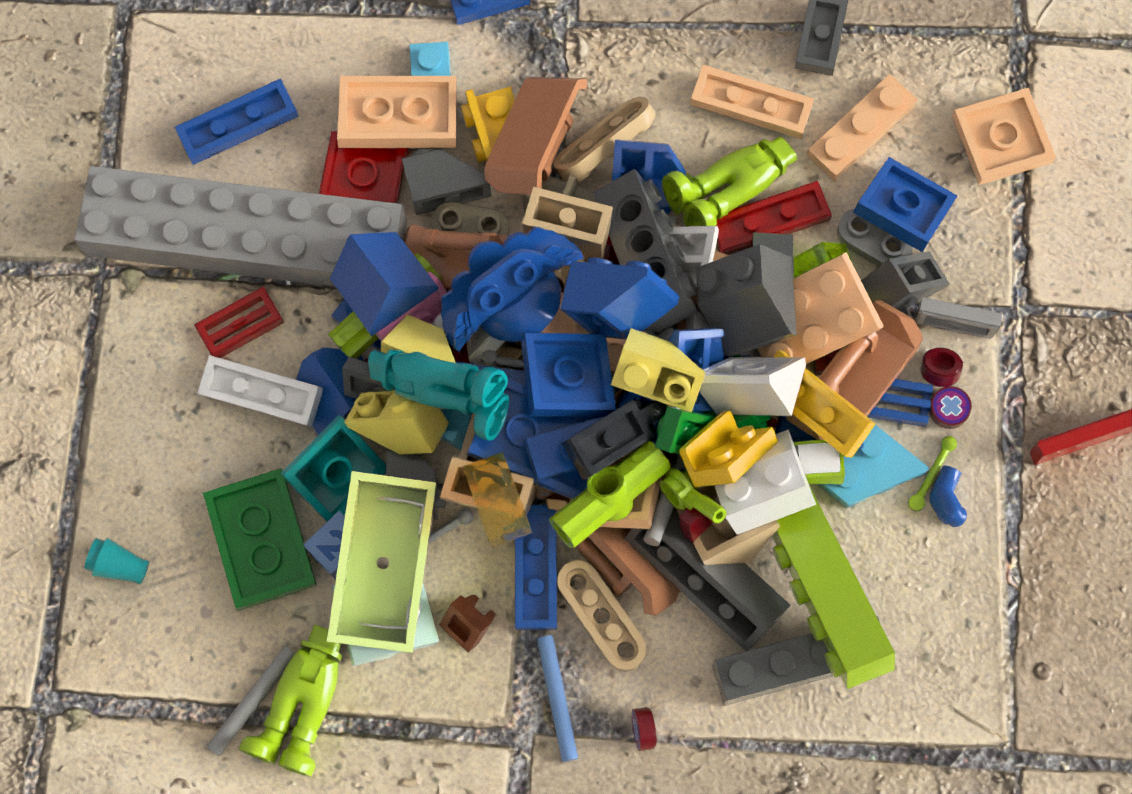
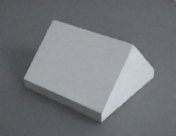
(754, 385)

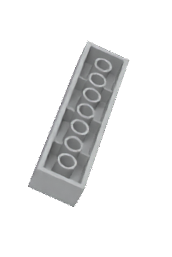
(224, 225)

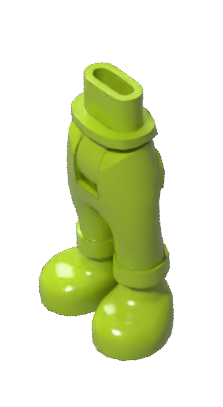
(745, 169)
(306, 679)

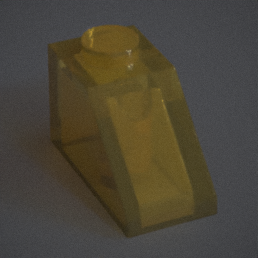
(497, 499)

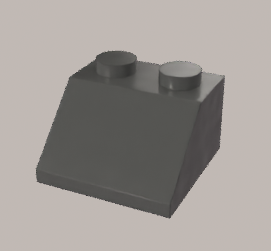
(748, 298)

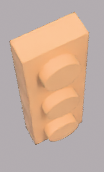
(752, 101)
(861, 127)

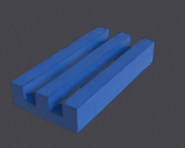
(910, 387)

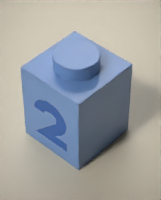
(326, 544)

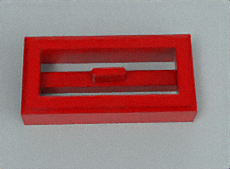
(245, 336)

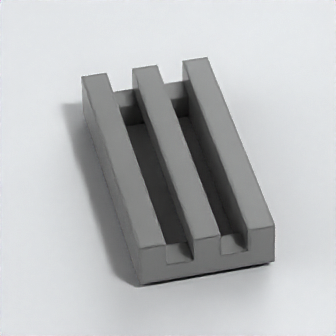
(958, 318)

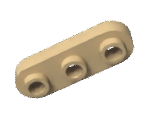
(598, 142)
(597, 597)

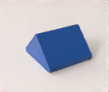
(380, 278)

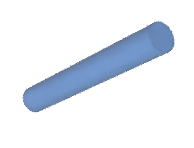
(557, 698)

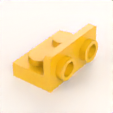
(487, 116)
(723, 452)

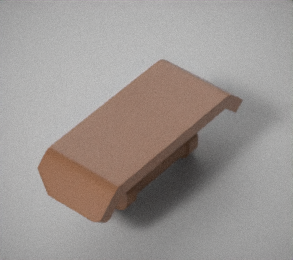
(532, 134)
(446, 249)
(871, 364)
(655, 588)

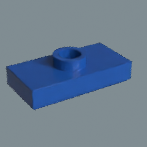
(548, 454)

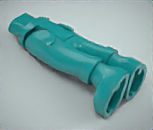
(445, 386)

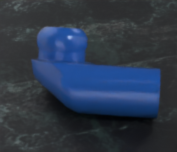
(944, 500)

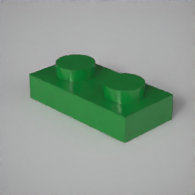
(679, 427)

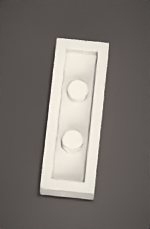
(260, 390)

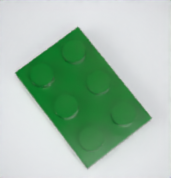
(259, 539)

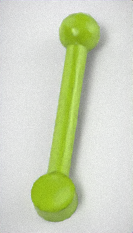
(917, 501)

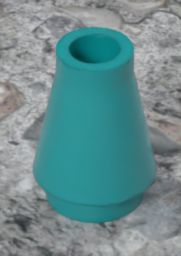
(113, 561)

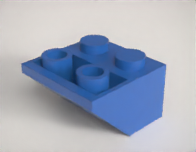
(615, 297)

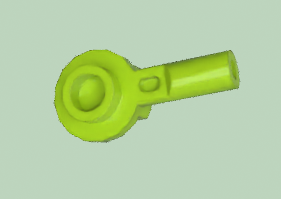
(682, 495)

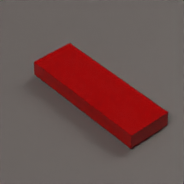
(775, 215)
(1082, 437)

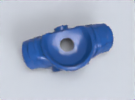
(508, 287)

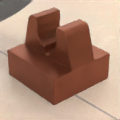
(465, 622)

